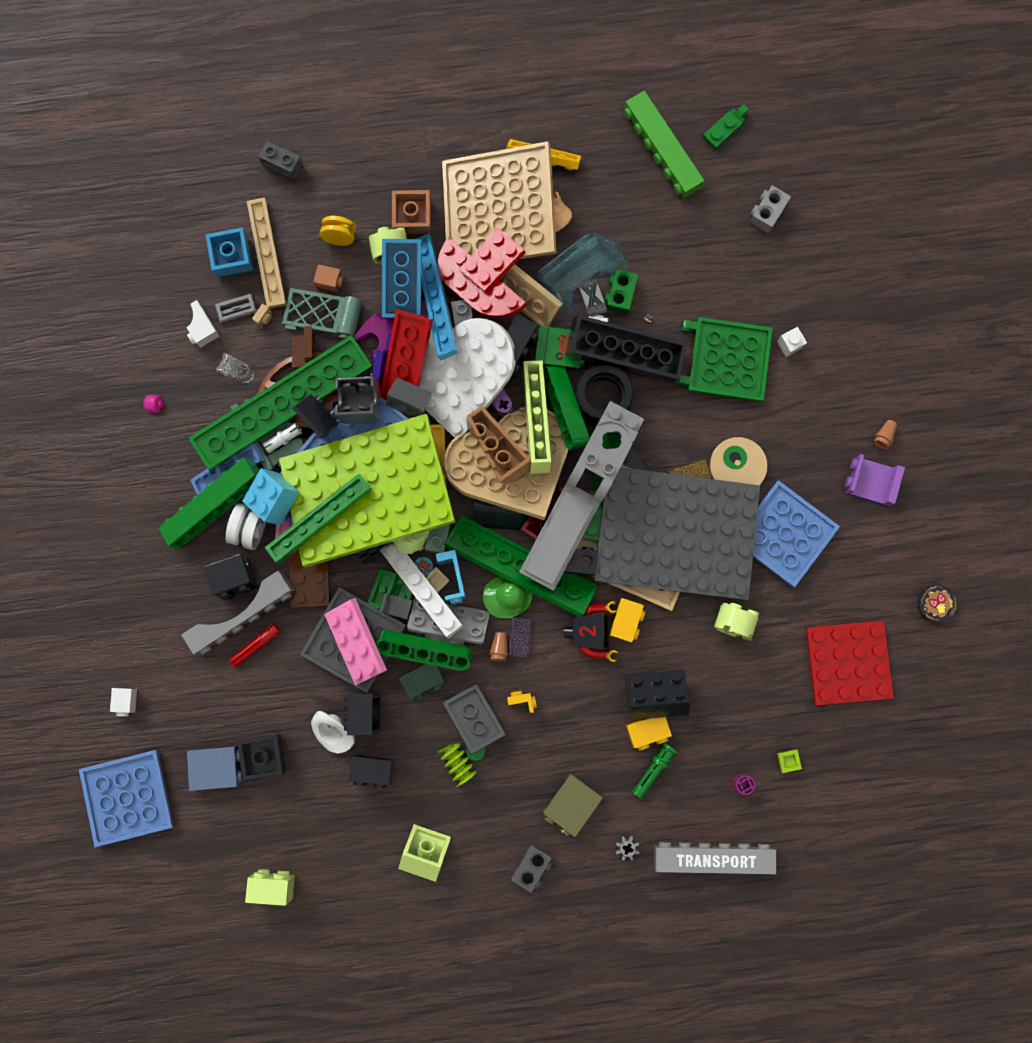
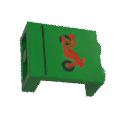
(552, 348)

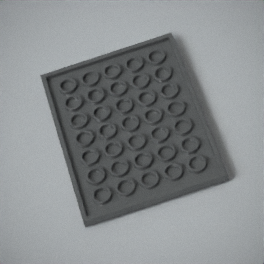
(678, 533)

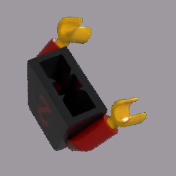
(592, 631)

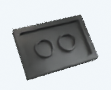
(473, 719)

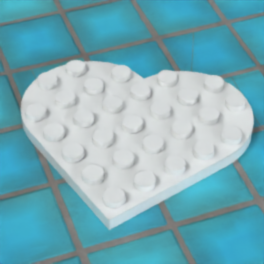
(471, 376)

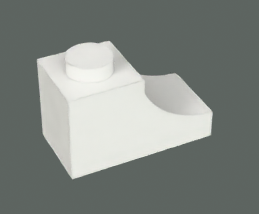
(201, 328)

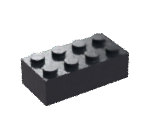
(362, 714)

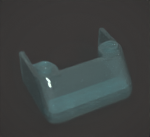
(578, 264)

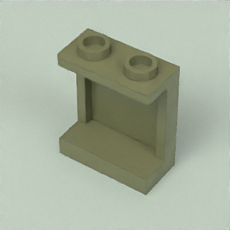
(572, 806)

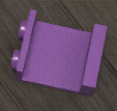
(874, 481)

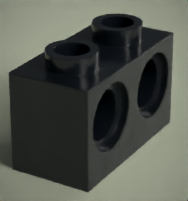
(577, 567)

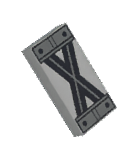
(592, 298)

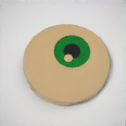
(738, 461)

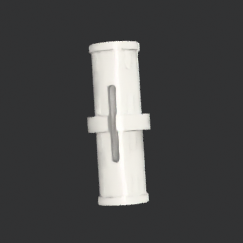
(282, 438)

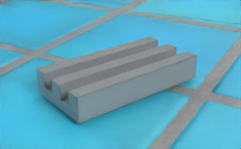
(252, 310)

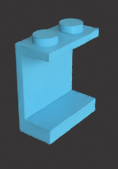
(450, 557)

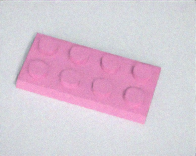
(355, 642)

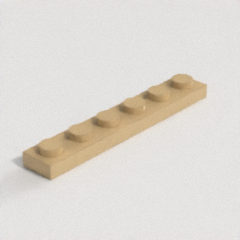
(266, 253)

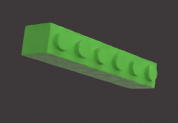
(663, 145)

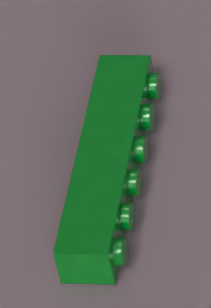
(209, 504)

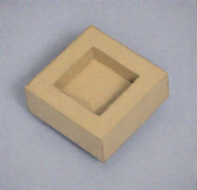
(262, 316)
(437, 579)

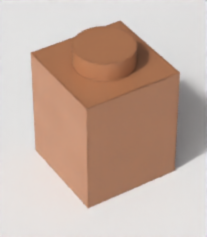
(328, 278)

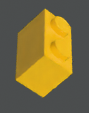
(627, 620)
(648, 731)

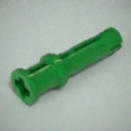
(660, 762)

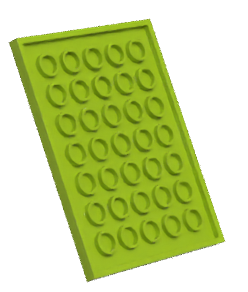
(404, 479)

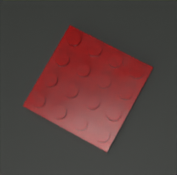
(849, 663)

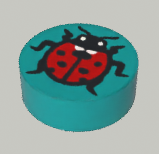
(424, 565)

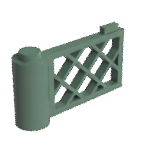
(346, 314)

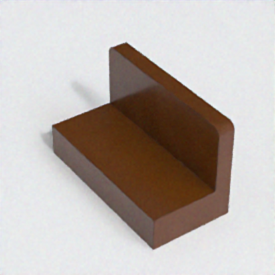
(303, 348)

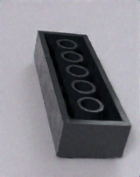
(626, 348)

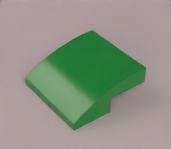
(391, 584)

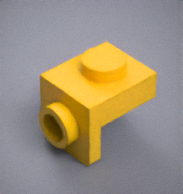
(518, 697)

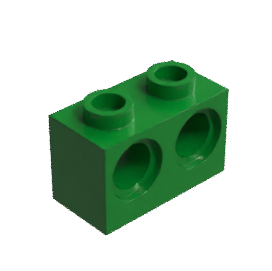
(623, 292)

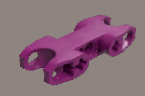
(379, 327)

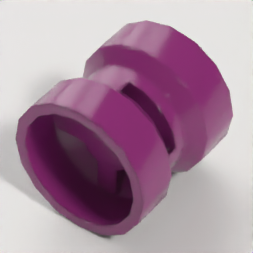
(742, 786)

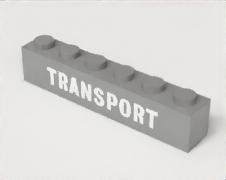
(714, 858)

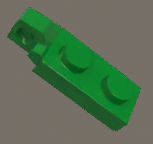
(725, 126)

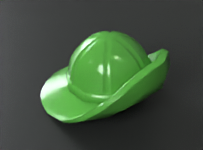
(505, 598)

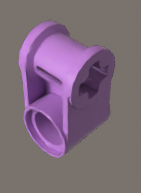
(502, 398)

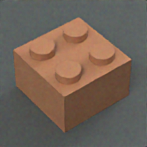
(412, 211)

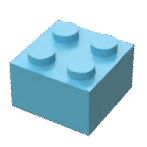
(270, 496)

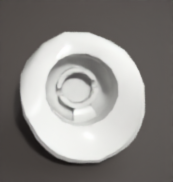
(331, 733)

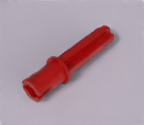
(262, 639)

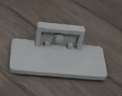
(473, 622)

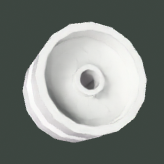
(244, 527)

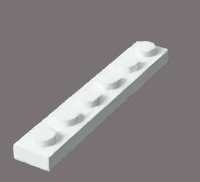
(422, 590)

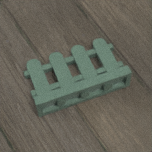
(272, 460)

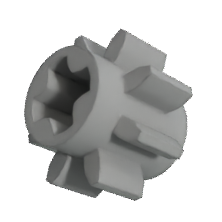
(625, 842)

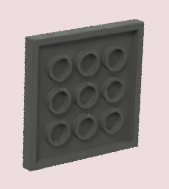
(322, 646)

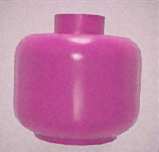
(153, 403)

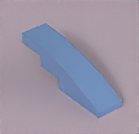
(206, 477)

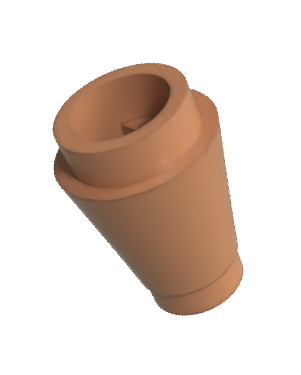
(885, 435)
(499, 648)

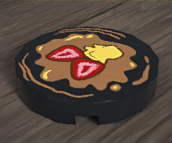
(937, 603)

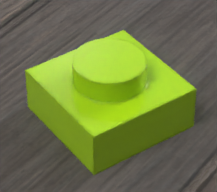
(789, 761)

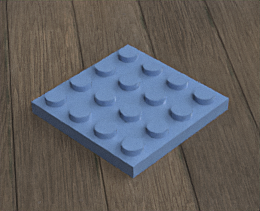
(790, 533)
(126, 798)

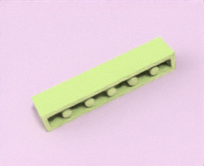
(536, 417)

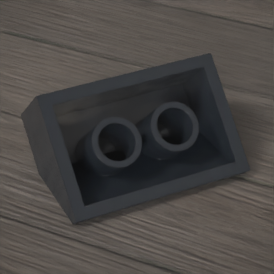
(497, 517)

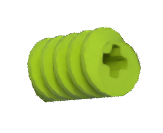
(457, 763)

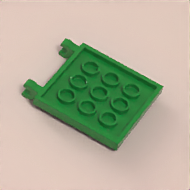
(728, 359)

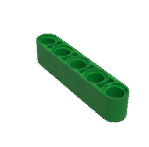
(565, 407)
(433, 647)

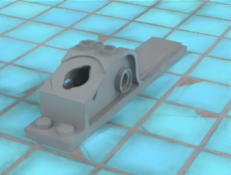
(576, 507)

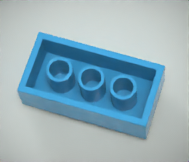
(401, 276)

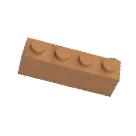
(502, 452)

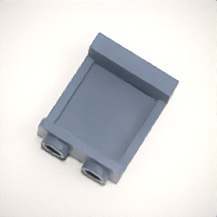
(214, 768)

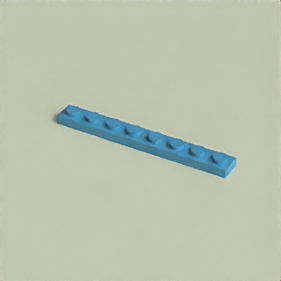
(436, 301)

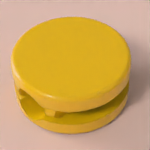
(337, 230)

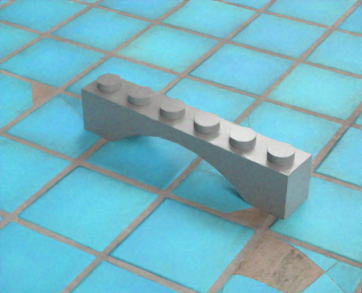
(271, 591)

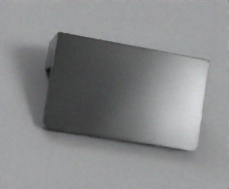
(407, 398)

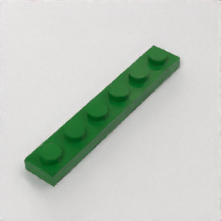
(612, 441)
(318, 518)

